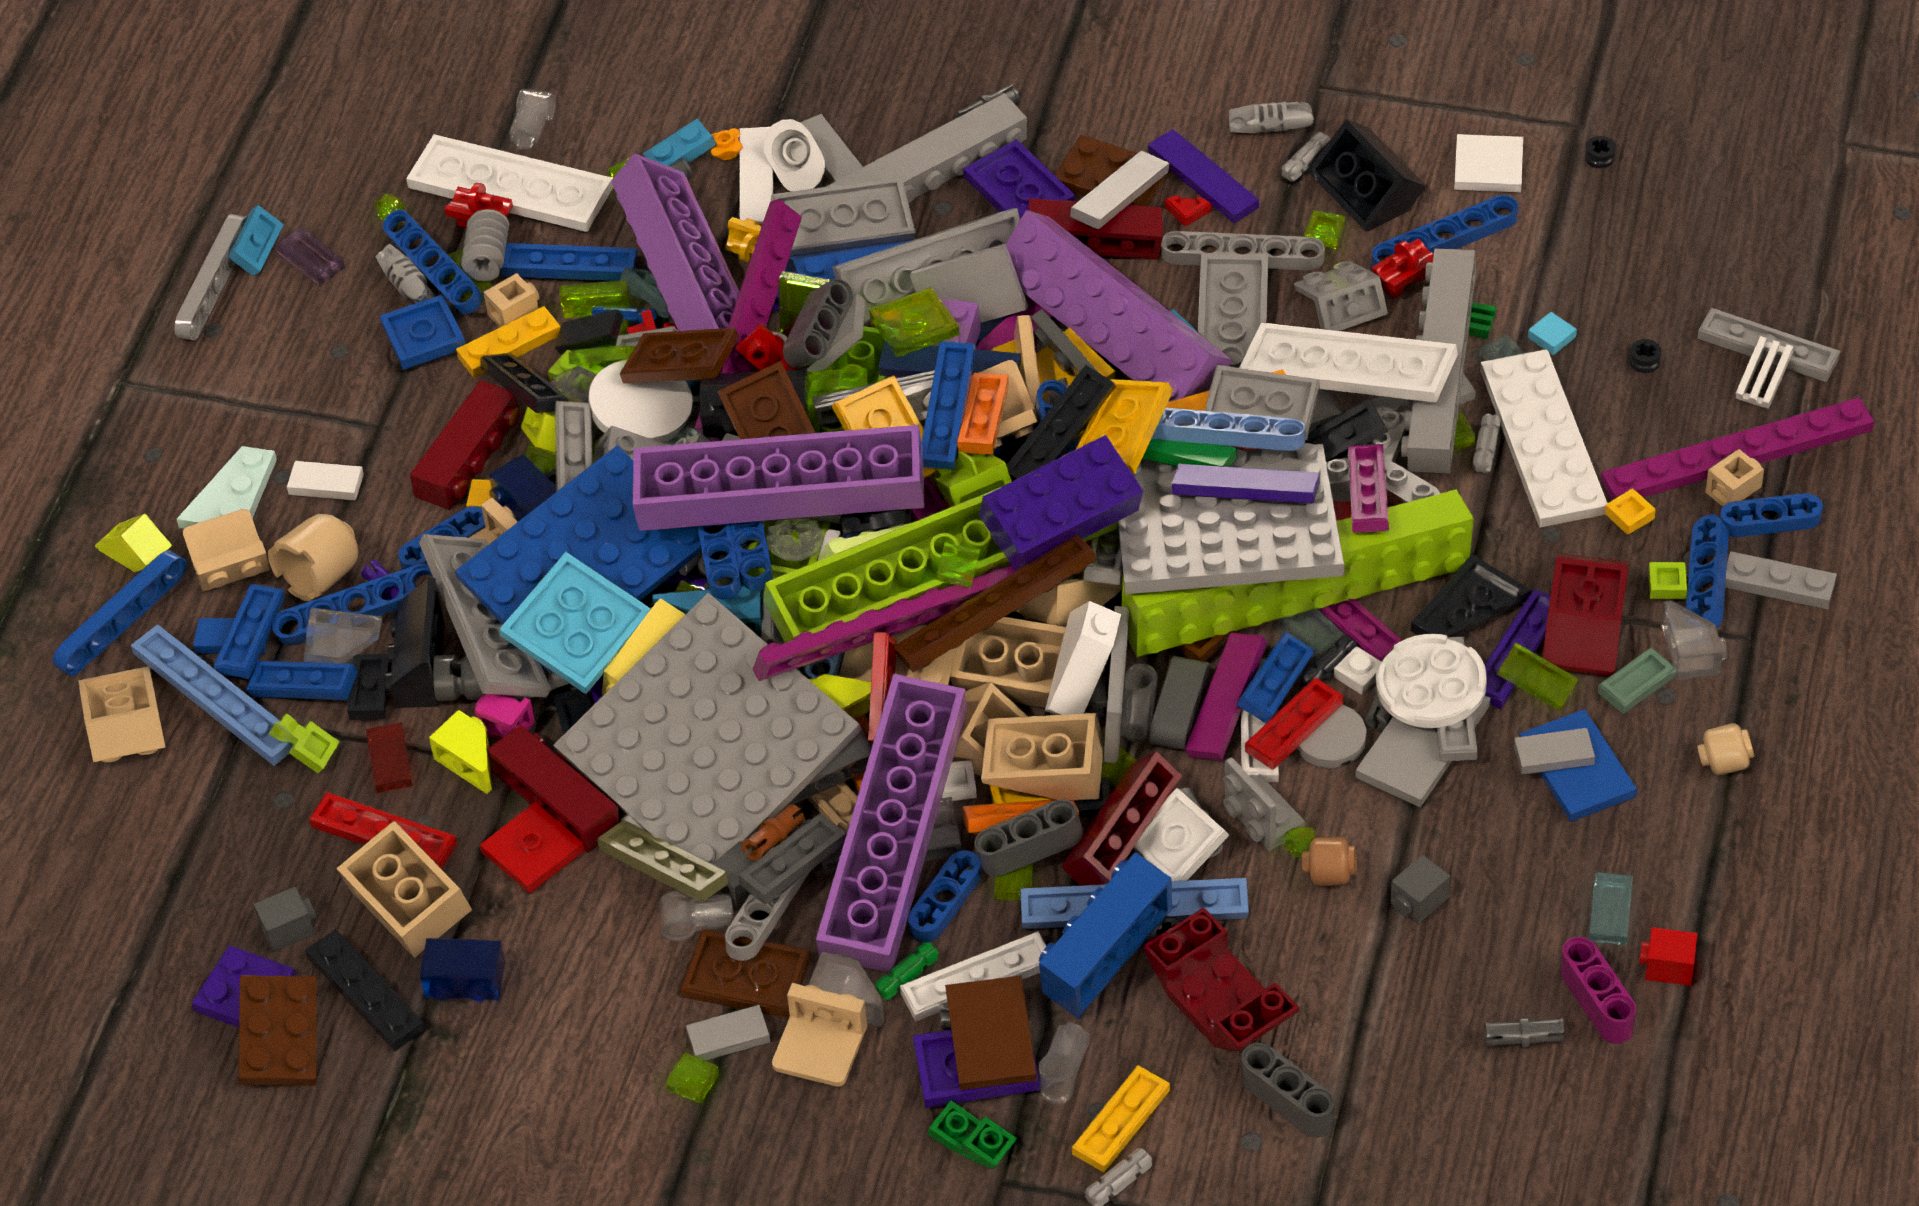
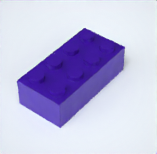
(1061, 500)

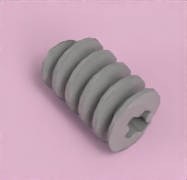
(485, 245)

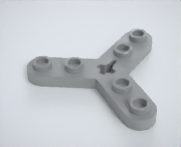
(1400, 483)

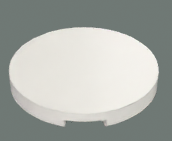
(645, 408)
(1431, 681)

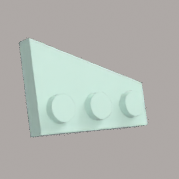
(233, 488)

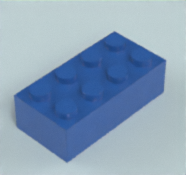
(1105, 934)

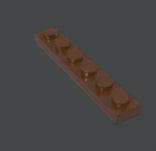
(995, 603)

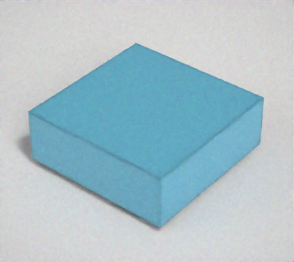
(1552, 333)

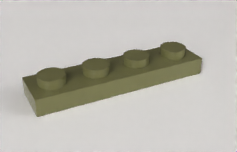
(663, 861)

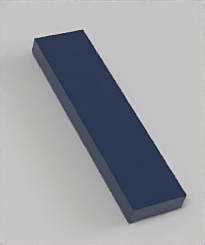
(925, 361)

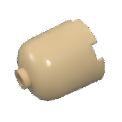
(314, 555)

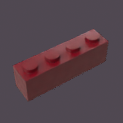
(1130, 234)
(465, 445)
(550, 781)
(1122, 820)

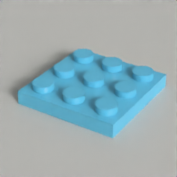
(574, 622)

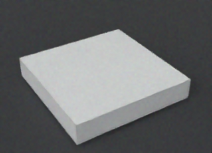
(1488, 163)
(1180, 837)

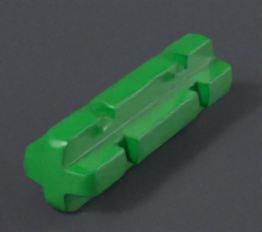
(906, 970)

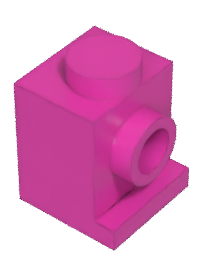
(503, 714)

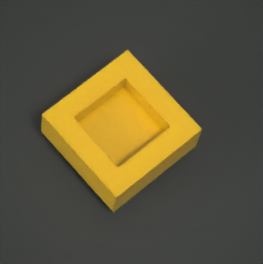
(1630, 511)

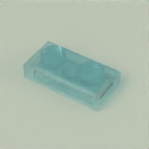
(644, 287)

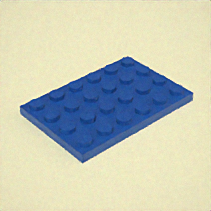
(591, 522)

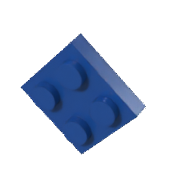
(422, 331)

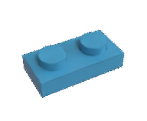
(685, 143)
(255, 240)

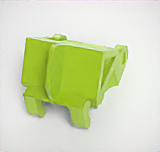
(971, 478)

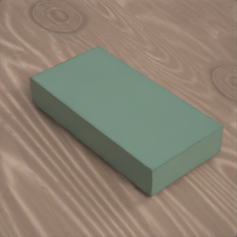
(1637, 680)

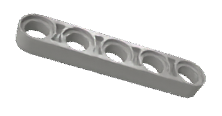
(1258, 244)
(209, 281)
(759, 930)

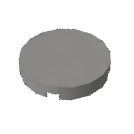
(1336, 740)

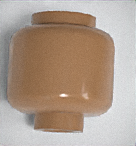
(1330, 861)

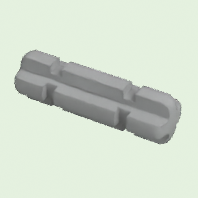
(1304, 157)
(1486, 443)
(1118, 1177)

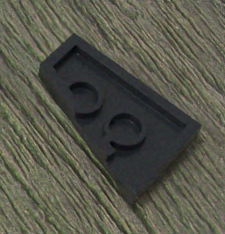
(1470, 600)

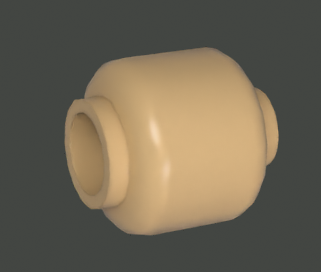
(1726, 749)

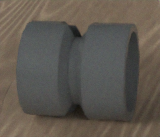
(454, 678)

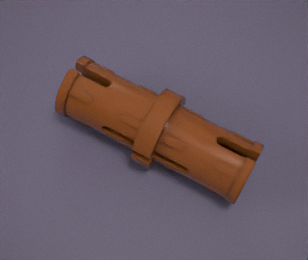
(773, 832)

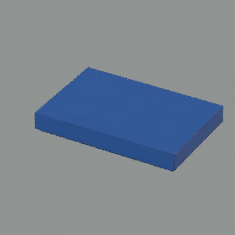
(1590, 787)

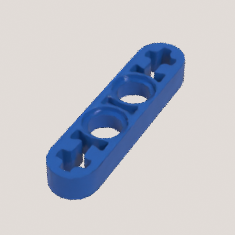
(1714, 571)

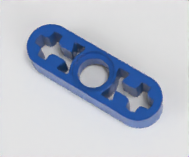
(1781, 504)
(448, 527)
(944, 911)

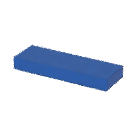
(249, 631)
(1275, 677)
(302, 680)

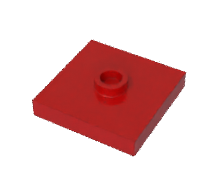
(532, 847)

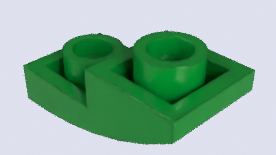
(971, 1138)

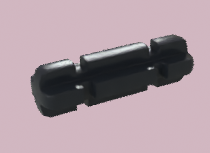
(1325, 665)

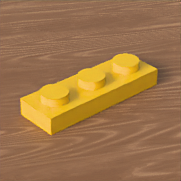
(515, 338)

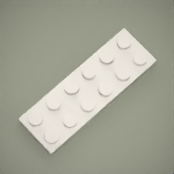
(535, 186)
(1354, 361)
(1543, 438)

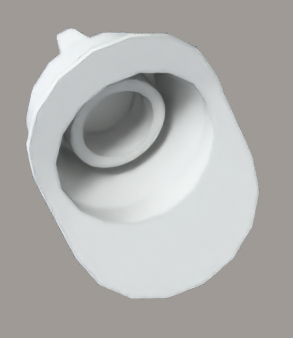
(794, 155)

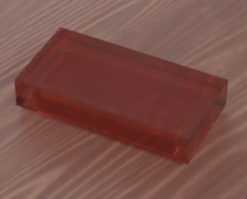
(389, 757)

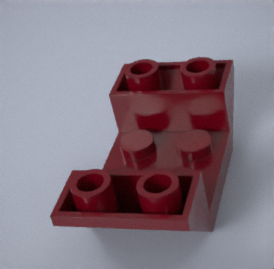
(1585, 613)
(1214, 985)

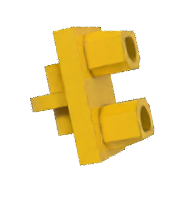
(742, 237)

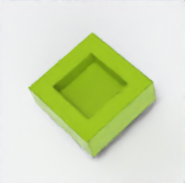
(1667, 580)

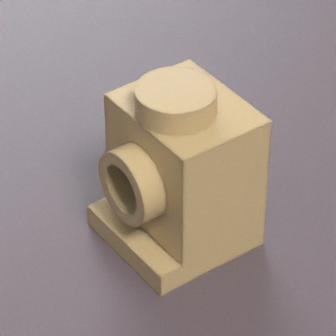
(510, 300)
(1734, 478)

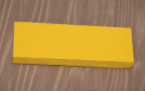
(1120, 1118)

